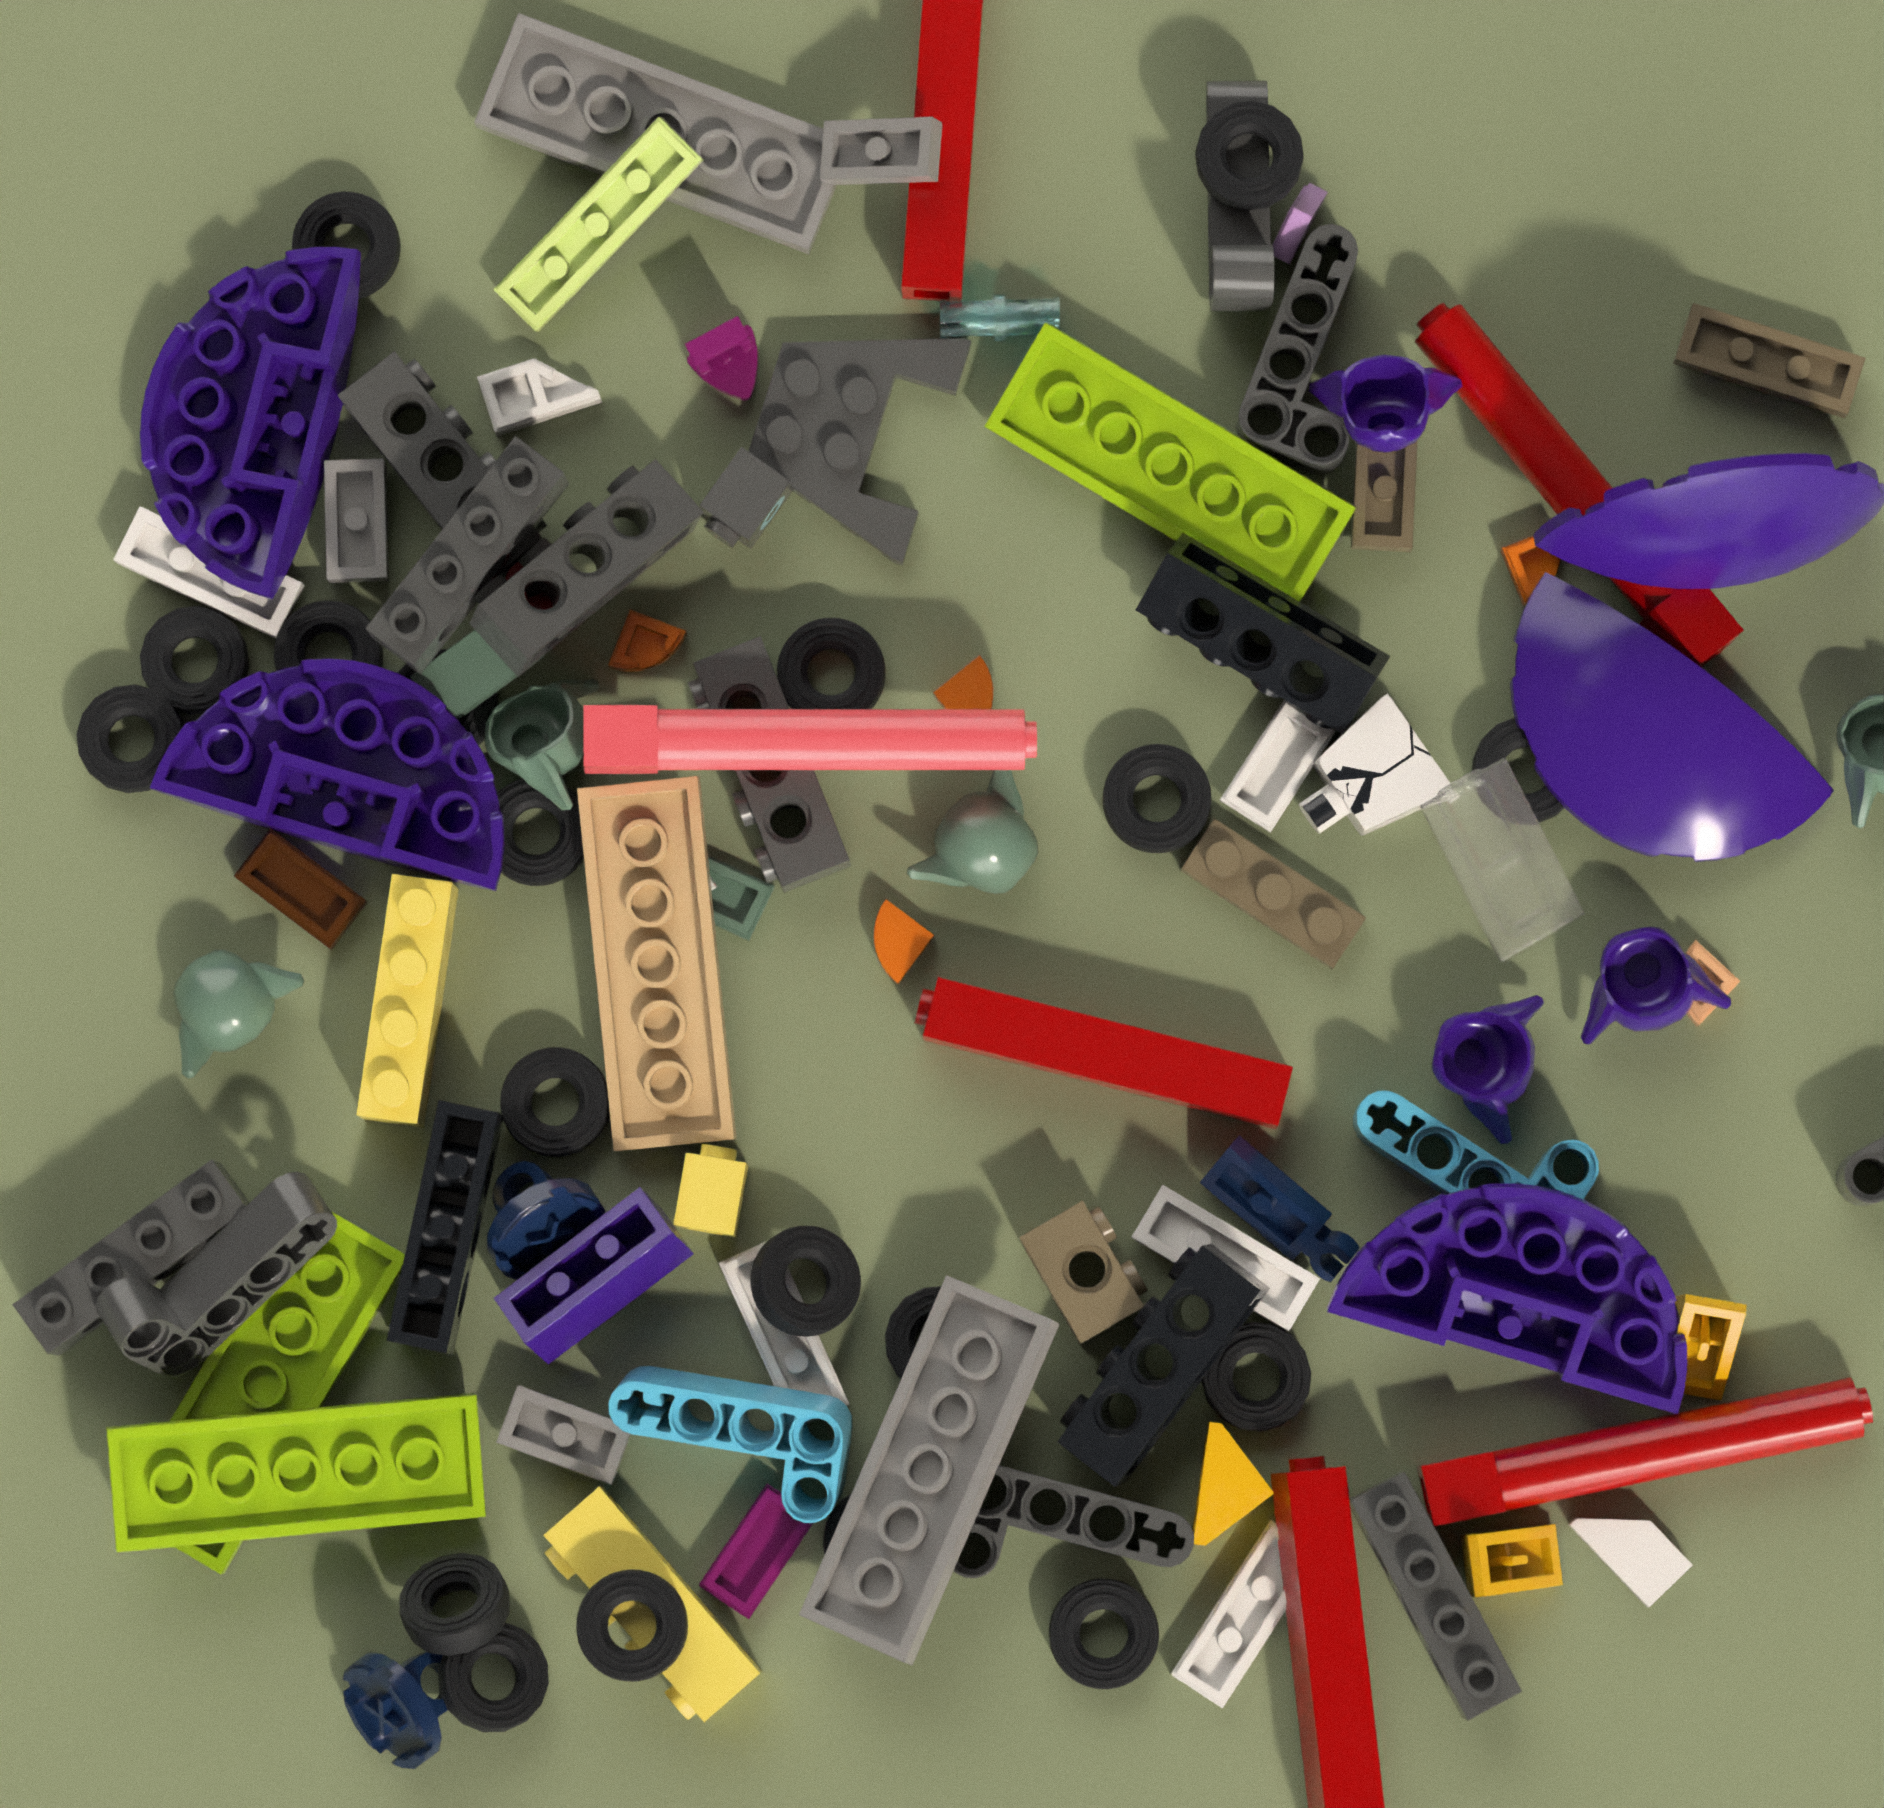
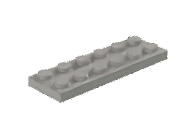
(596, 101)
(929, 1469)

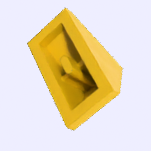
(1711, 1338)
(1226, 1487)
(1511, 1560)

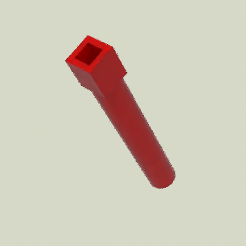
(1560, 470)
(1644, 1451)

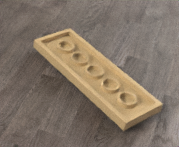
(656, 963)

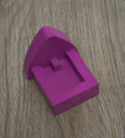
(726, 358)

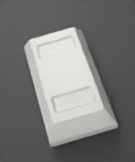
(1276, 766)

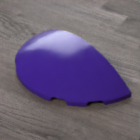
(251, 412)
(1719, 522)
(1647, 737)
(346, 764)
(1527, 1281)

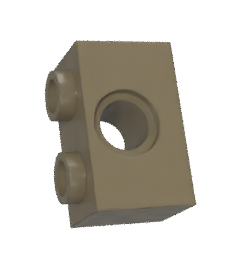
(1084, 1308)

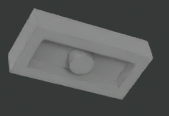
(881, 151)
(356, 520)
(563, 1434)

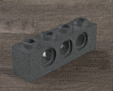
(375, 405)
(467, 555)
(524, 633)
(818, 848)
(143, 1247)
(1434, 1596)

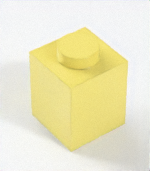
(711, 1191)

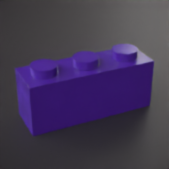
(593, 1276)

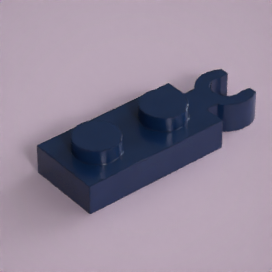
(1278, 1208)

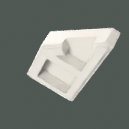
(531, 395)
(1635, 1553)

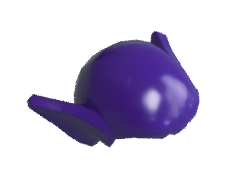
(1385, 399)
(1647, 984)
(1488, 1060)

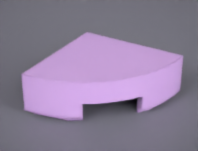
(1298, 222)

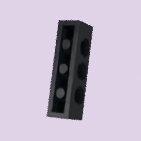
(1293, 628)
(445, 1227)
(1231, 1299)

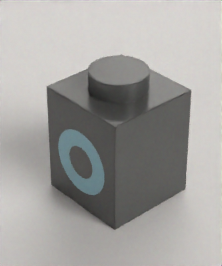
(744, 500)

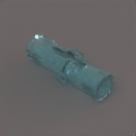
(997, 317)

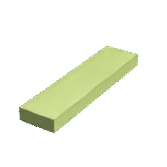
(598, 224)

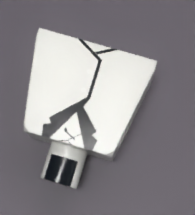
(1373, 773)

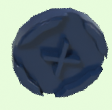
(537, 1219)
(393, 1708)

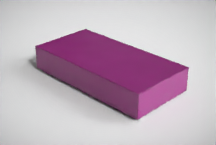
(755, 1554)

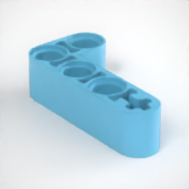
(1463, 1154)
(733, 1431)

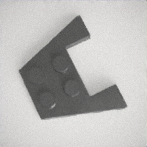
(827, 417)

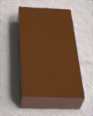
(300, 889)

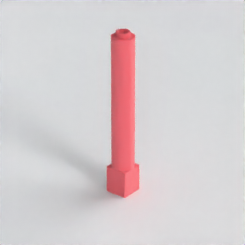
(655, 739)

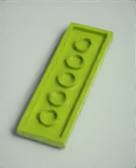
(1168, 462)
(295, 1343)
(295, 1472)

